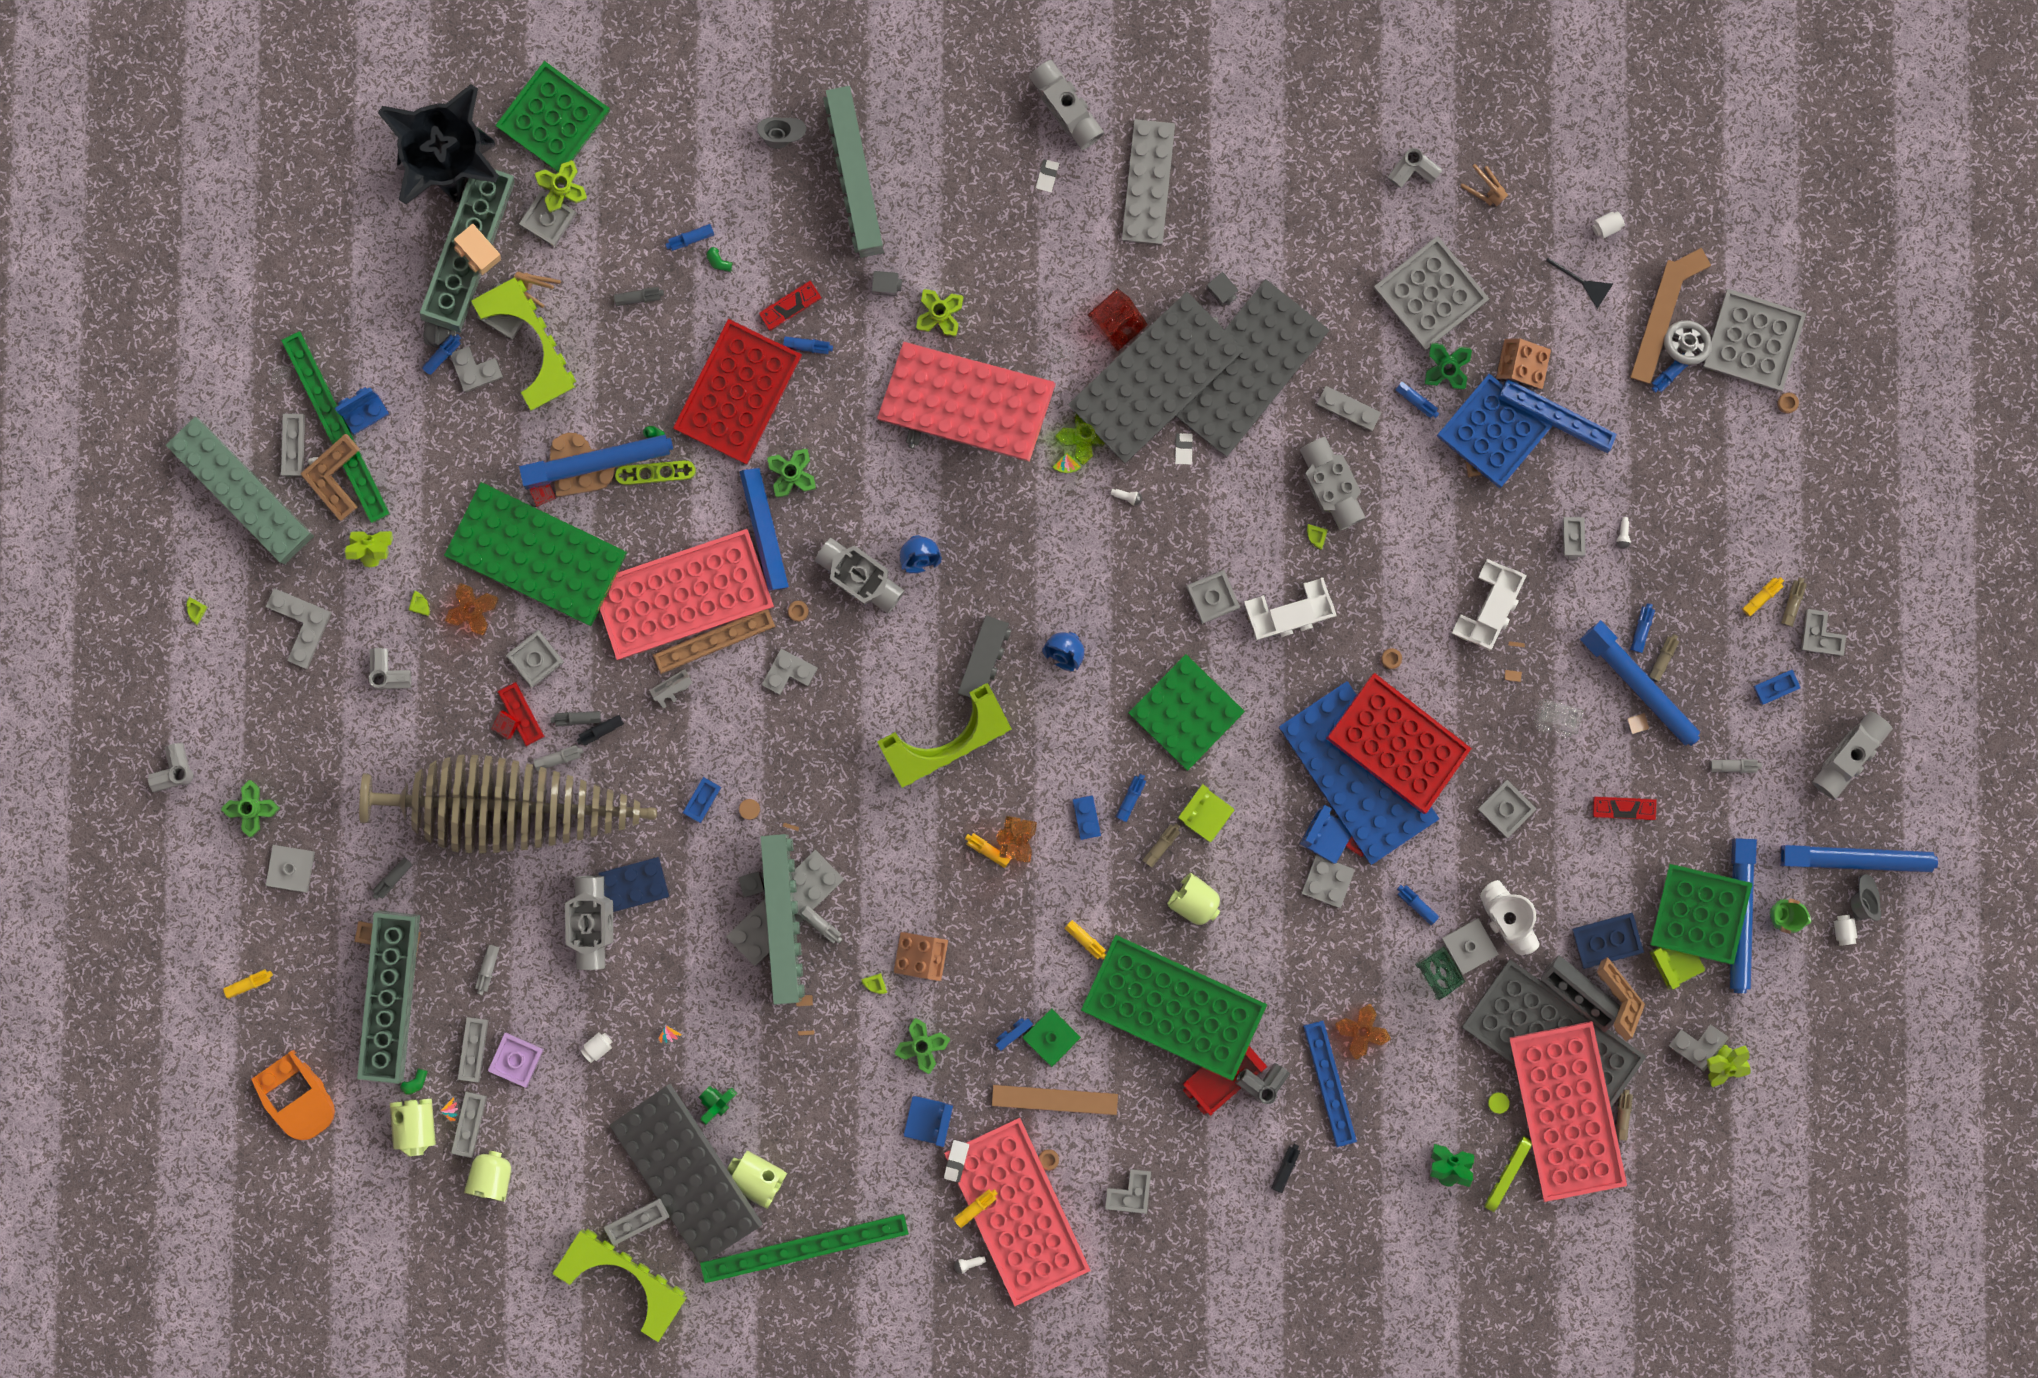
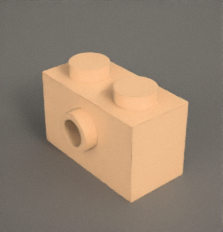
(476, 249)

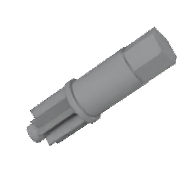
(559, 757)
(1741, 765)
(824, 927)
(486, 969)

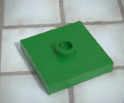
(1051, 1037)

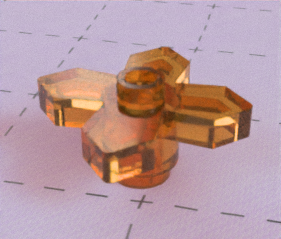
(476, 619)
(1015, 839)
(1373, 1034)

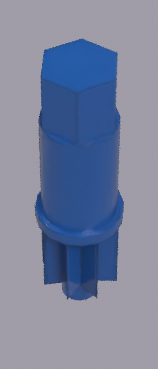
(690, 237)
(808, 345)
(445, 350)
(1668, 376)
(1417, 400)
(1644, 623)
(1131, 797)
(1417, 904)

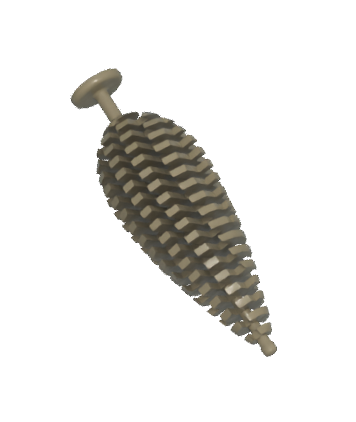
(499, 805)

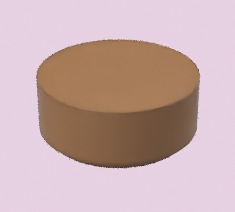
(1788, 403)
(798, 611)
(1391, 658)
(749, 809)
(1049, 1159)

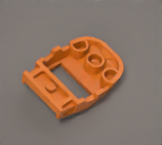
(308, 1113)

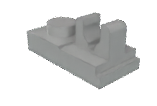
(1573, 537)
(676, 683)

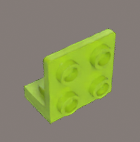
(1206, 813)
(1676, 966)

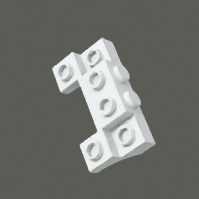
(1496, 607)
(1291, 616)

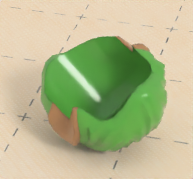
(1789, 916)

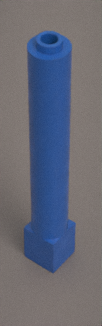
(543, 473)
(1603, 643)
(1858, 858)
(1743, 863)

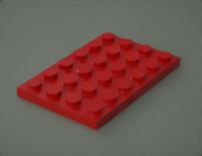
(737, 391)
(1398, 743)

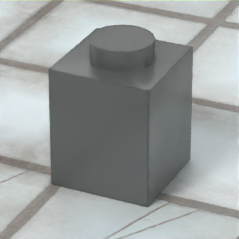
(886, 283)
(1222, 289)
(751, 884)

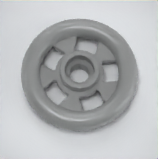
(1690, 337)

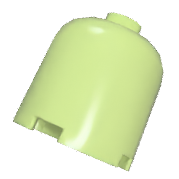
(1195, 901)
(489, 1176)

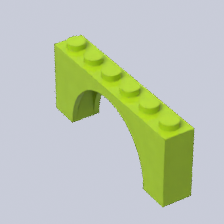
(512, 301)
(914, 763)
(662, 1299)

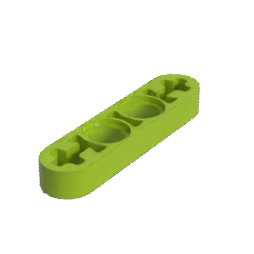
(655, 472)
(1508, 1174)

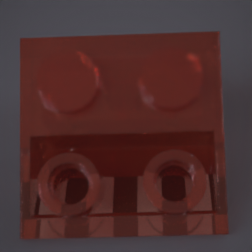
(1117, 319)

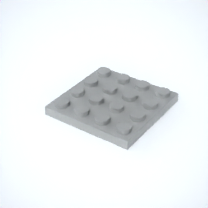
(1431, 293)
(1754, 340)

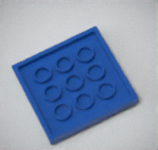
(1492, 432)

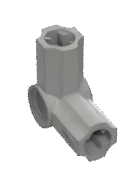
(1423, 167)
(393, 679)
(169, 778)

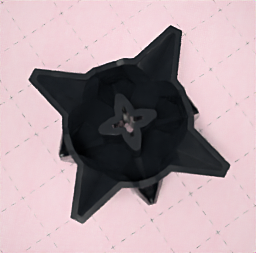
(440, 146)

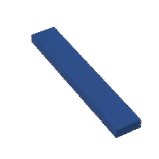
(1557, 416)
(763, 529)
(1330, 1083)

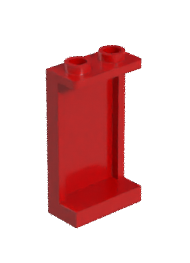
(1213, 1089)

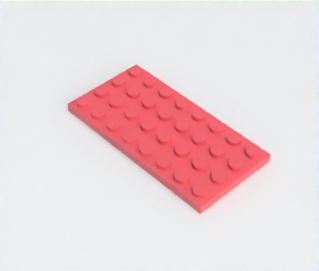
(966, 401)
(684, 594)
(1568, 1111)
(1026, 1222)

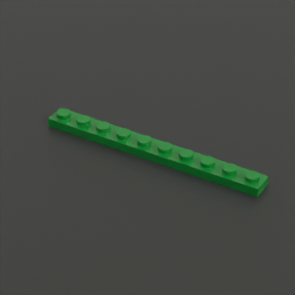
(335, 425)
(804, 1248)

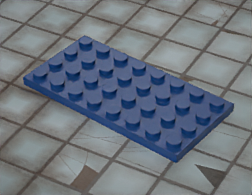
(1365, 805)

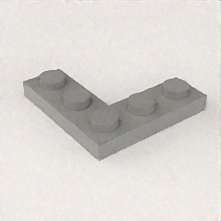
(313, 626)

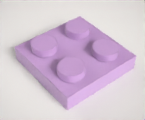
(515, 1060)

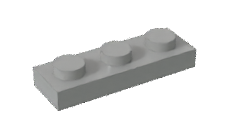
(1349, 408)
(292, 444)
(473, 1049)
(469, 1124)
(636, 1221)

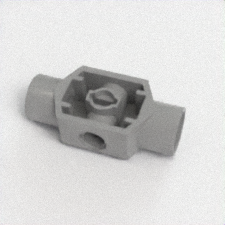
(1074, 118)
(1332, 483)
(859, 575)
(1862, 742)
(589, 922)

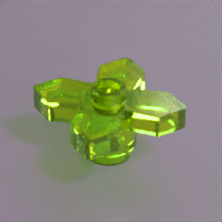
(1084, 445)

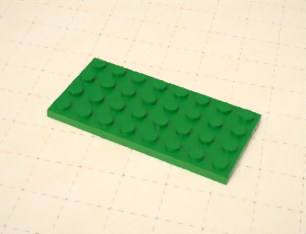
(535, 554)
(1174, 1007)

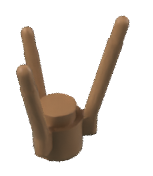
(1497, 192)
(529, 280)

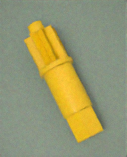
(1763, 596)
(986, 849)
(1086, 940)
(248, 983)
(975, 1208)

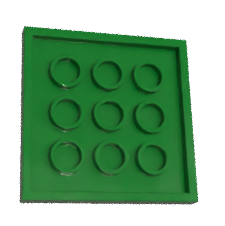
(552, 117)
(1186, 712)
(1701, 914)

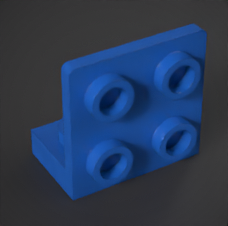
(362, 410)
(1326, 835)
(928, 1120)

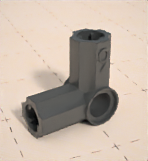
(1272, 1082)

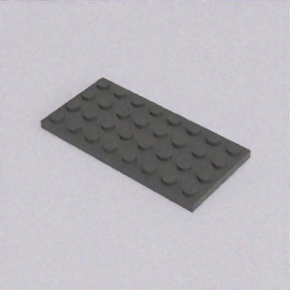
(1275, 343)
(1156, 377)
(1524, 1005)
(686, 1174)

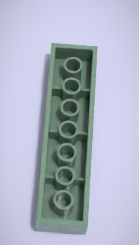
(854, 169)
(453, 279)
(240, 490)
(781, 919)
(388, 996)

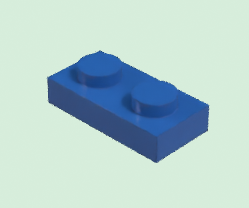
(1776, 687)
(702, 800)
(1086, 817)
(1006, 1038)

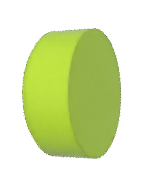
(1498, 1103)

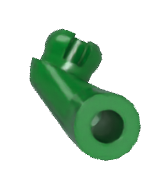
(716, 261)
(652, 431)
(415, 1084)

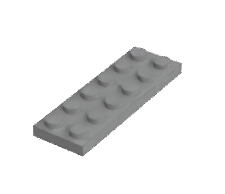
(1148, 182)
(814, 882)

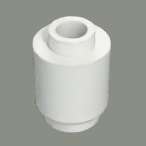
(1608, 224)
(1845, 930)
(596, 1047)

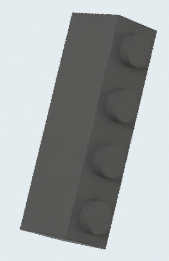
(984, 655)
(1581, 993)

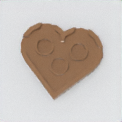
(574, 444)

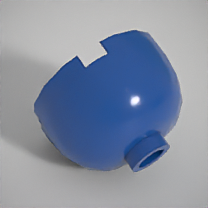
(919, 553)
(1065, 649)

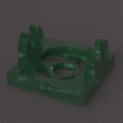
(1450, 969)

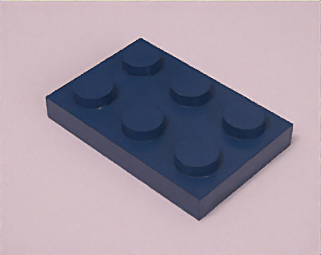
(635, 884)
(1608, 938)

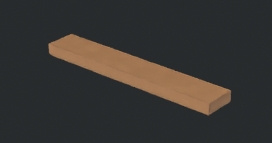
(1658, 321)
(713, 641)
(1055, 1099)

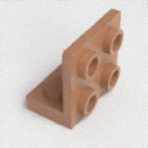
(1523, 362)
(920, 956)

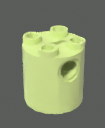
(412, 1126)
(756, 1178)

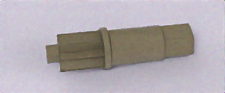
(1795, 597)
(1664, 657)
(1162, 844)
(1623, 1115)

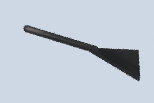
(1596, 290)

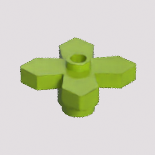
(556, 195)
(933, 303)
(369, 548)
(1728, 1064)

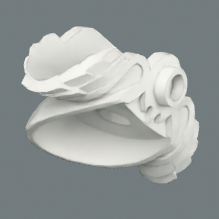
(1520, 934)

